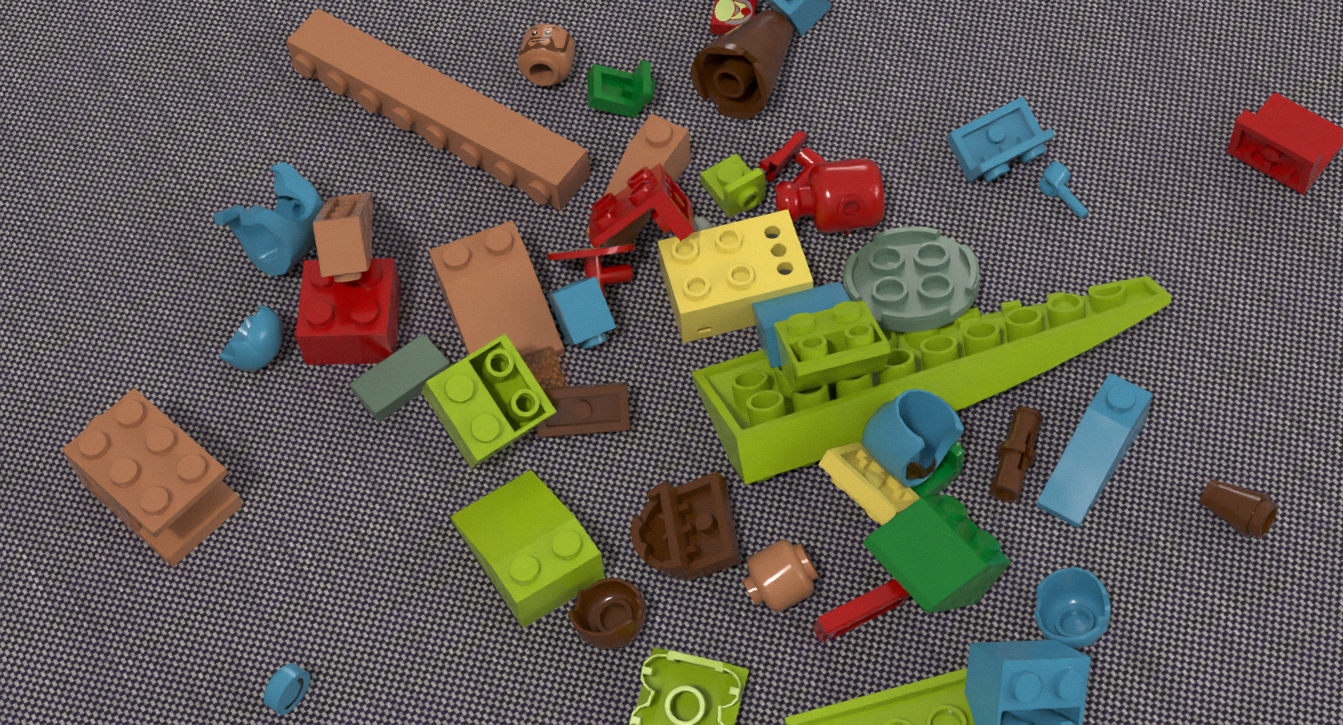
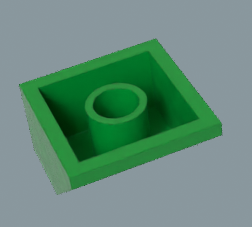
(938, 554)

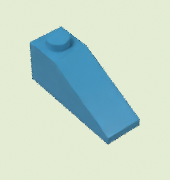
(1095, 450)

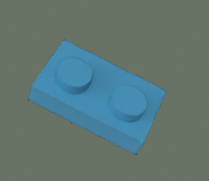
(997, 139)

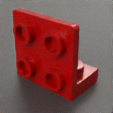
(1286, 142)
(644, 190)

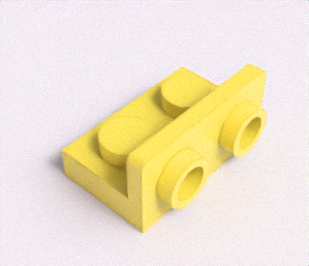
(866, 482)

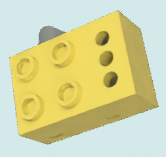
(729, 267)

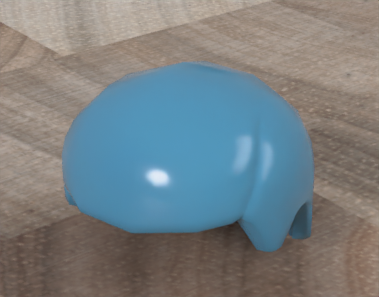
(255, 341)
(1072, 607)

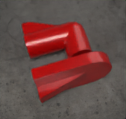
(806, 158)

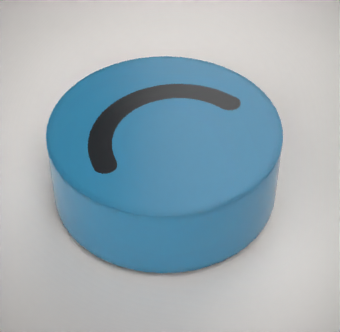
(286, 688)

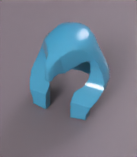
(281, 236)

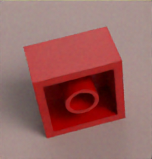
(351, 318)

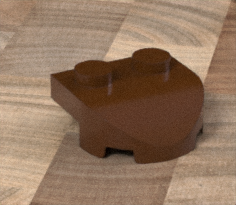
(687, 529)

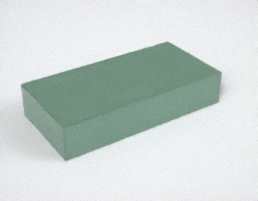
(399, 377)

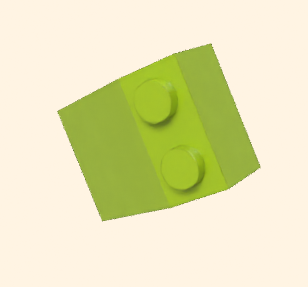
(530, 547)

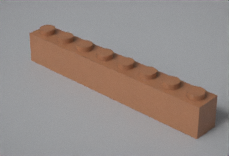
(440, 109)

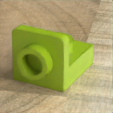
(734, 185)

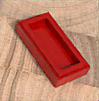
(860, 611)

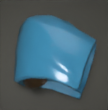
(911, 435)

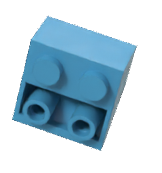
(1026, 683)

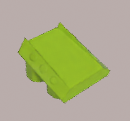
(688, 690)

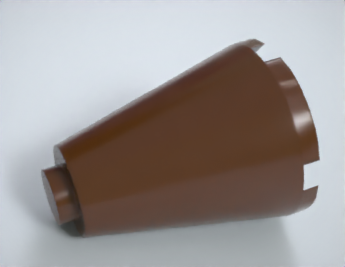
(743, 65)

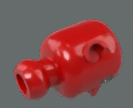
(838, 196)

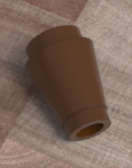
(1241, 508)

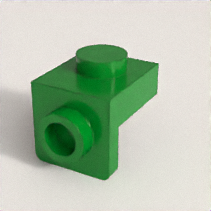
(619, 90)

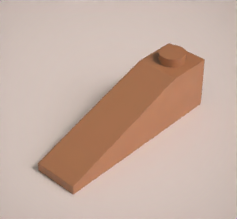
(344, 236)

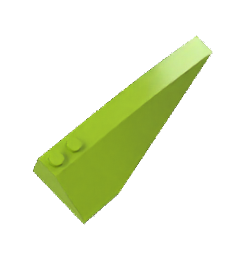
(963, 362)

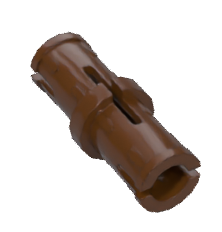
(1016, 454)

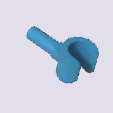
(1054, 183)

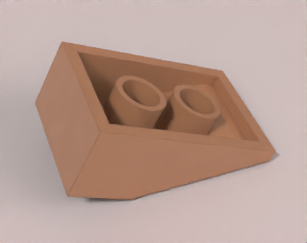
(494, 291)

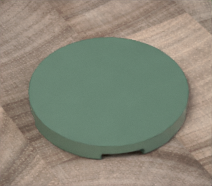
(913, 278)

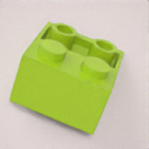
(830, 345)
(488, 400)

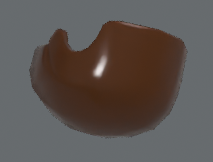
(609, 613)

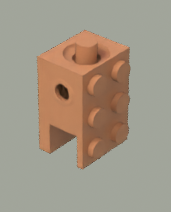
(152, 476)

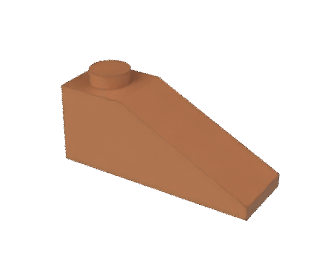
(653, 144)

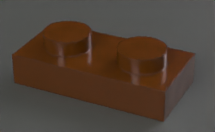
(587, 409)

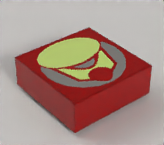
(730, 14)

